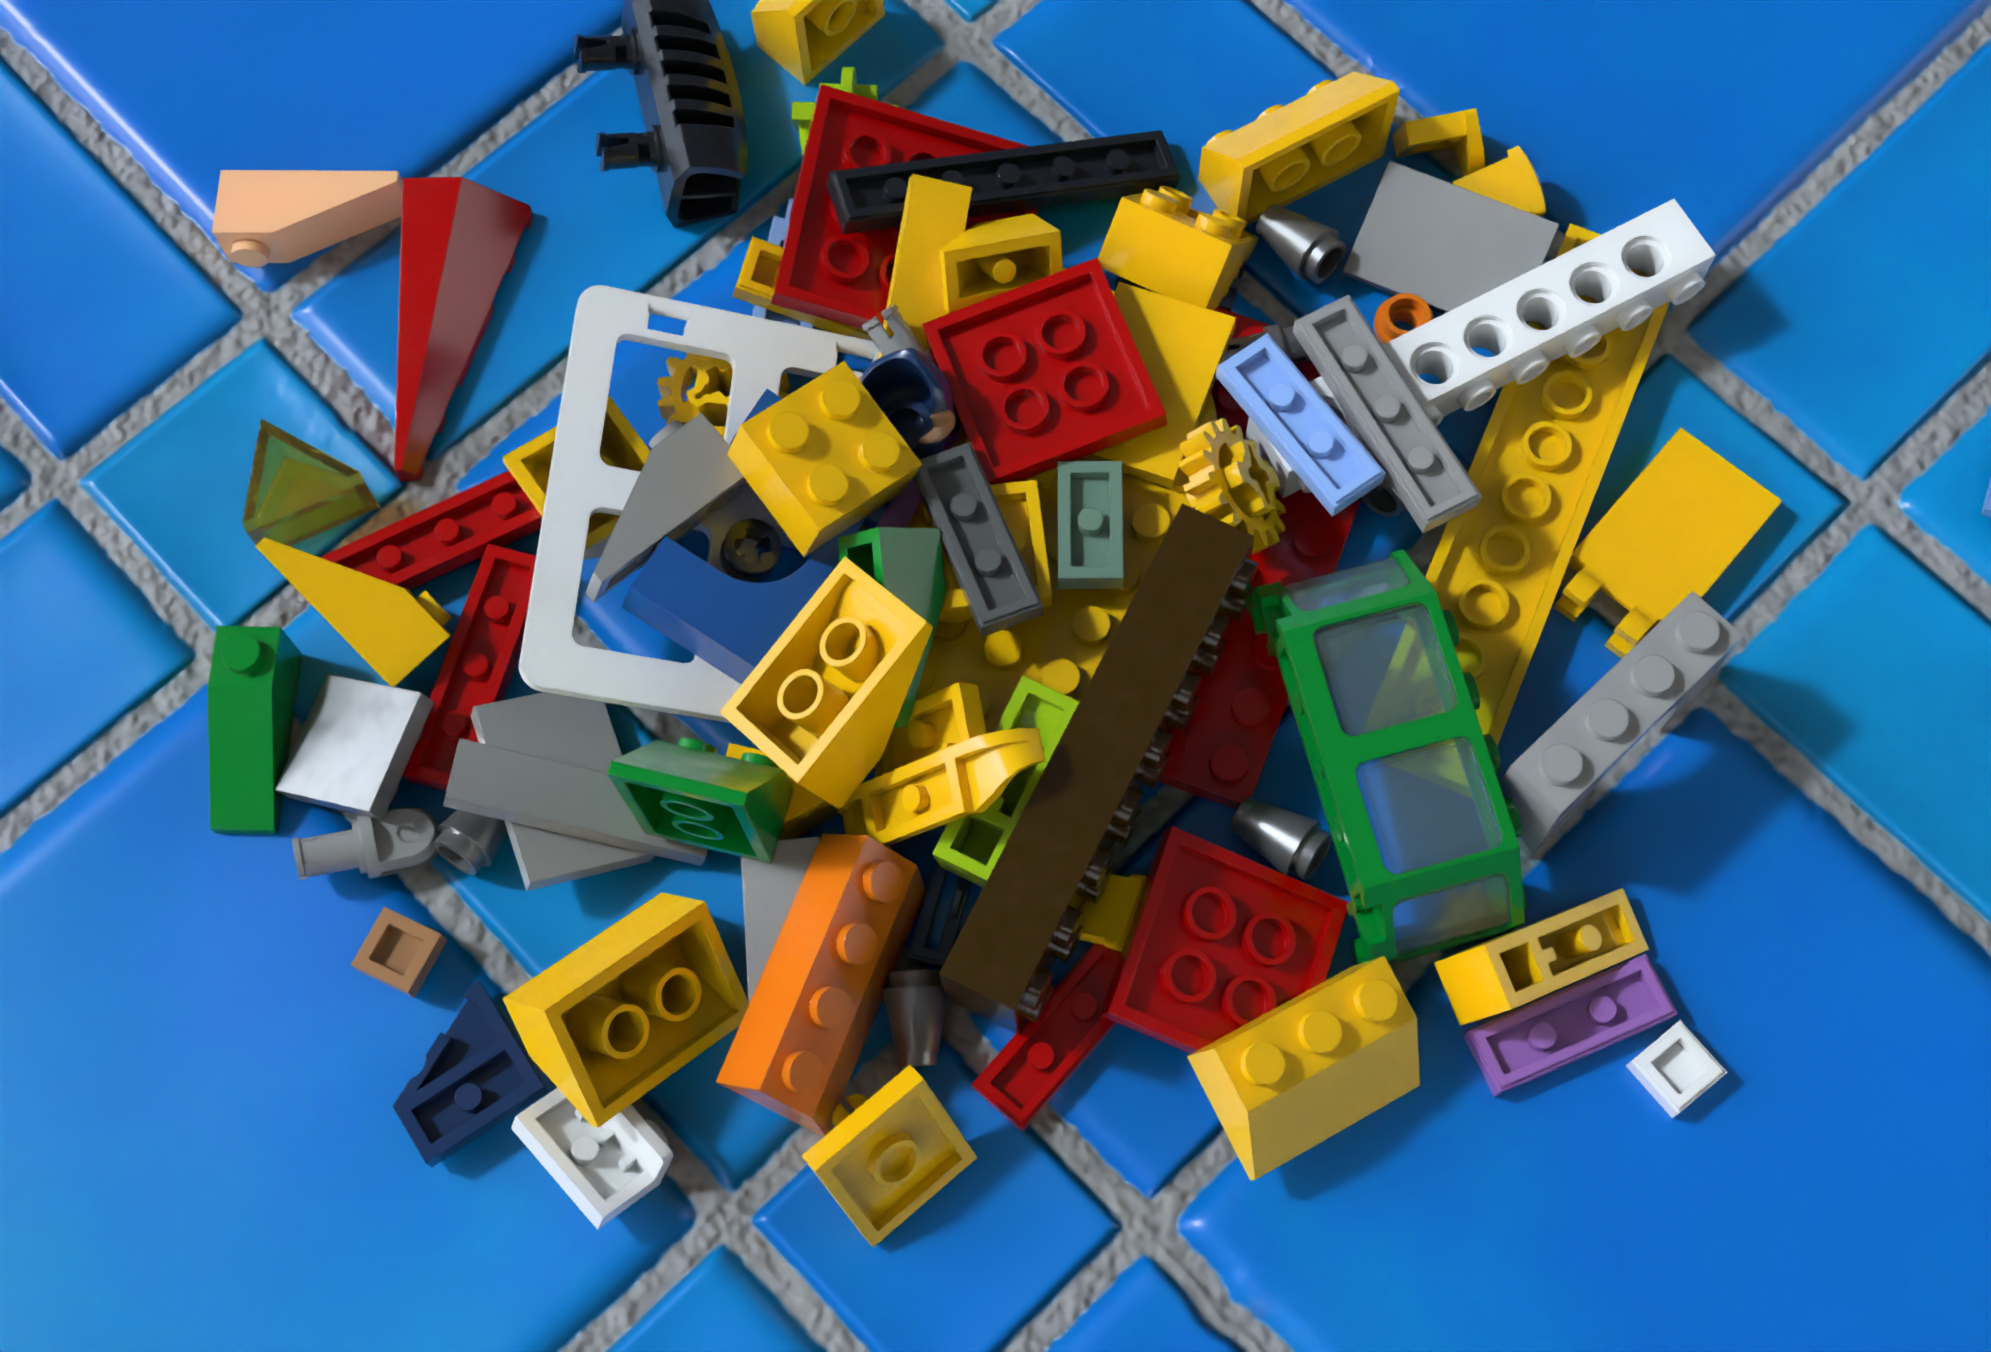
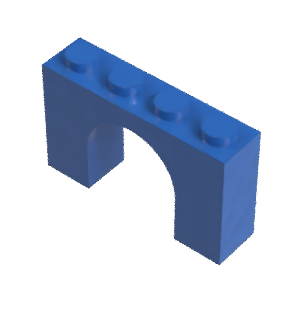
(724, 617)

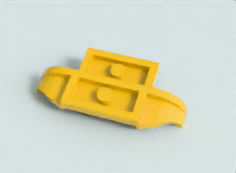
(939, 768)

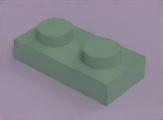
(1090, 525)

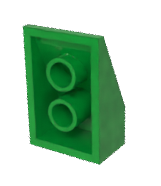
(705, 797)

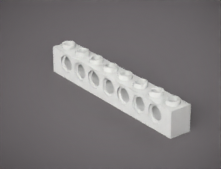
(1657, 243)

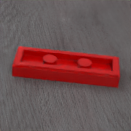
(1050, 1051)

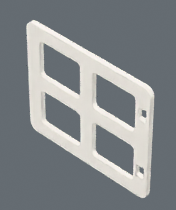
(585, 485)

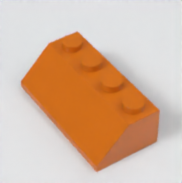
(825, 980)

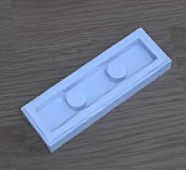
(1300, 424)

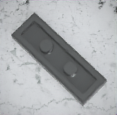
(977, 540)

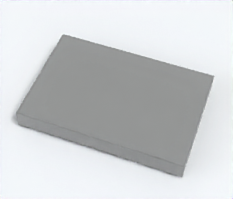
(1443, 240)
(567, 732)

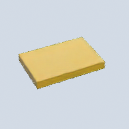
(1181, 354)

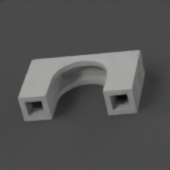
(1611, 717)

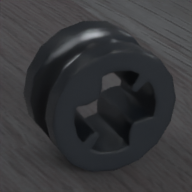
(765, 536)

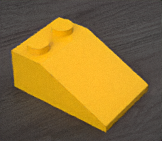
(833, 684)

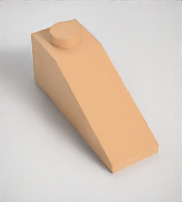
(298, 212)

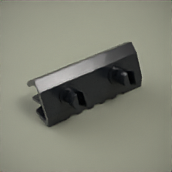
(686, 101)

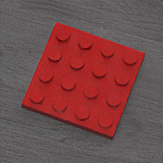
(851, 274)

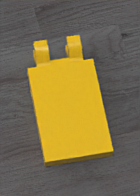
(1666, 537)

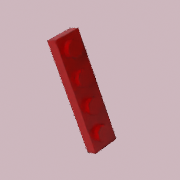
(444, 534)
(476, 662)

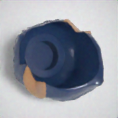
(913, 398)

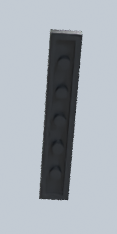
(1010, 178)

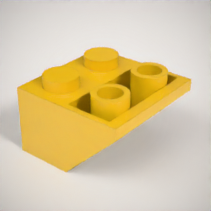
(1175, 247)

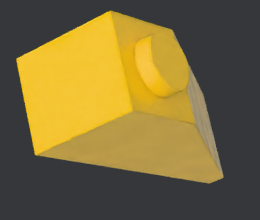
(374, 616)
(1541, 957)

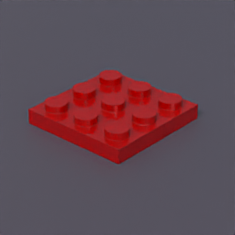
(1045, 374)
(1218, 944)

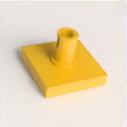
(889, 1154)

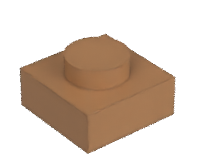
(399, 952)

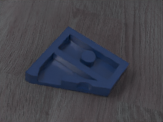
(468, 1081)

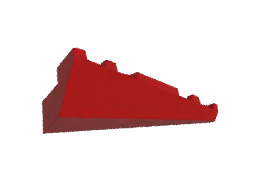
(451, 263)

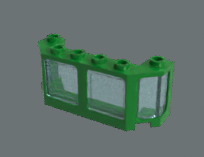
(1397, 757)

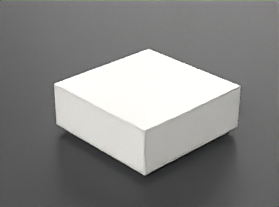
(1676, 1069)

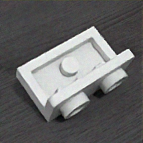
(595, 1166)

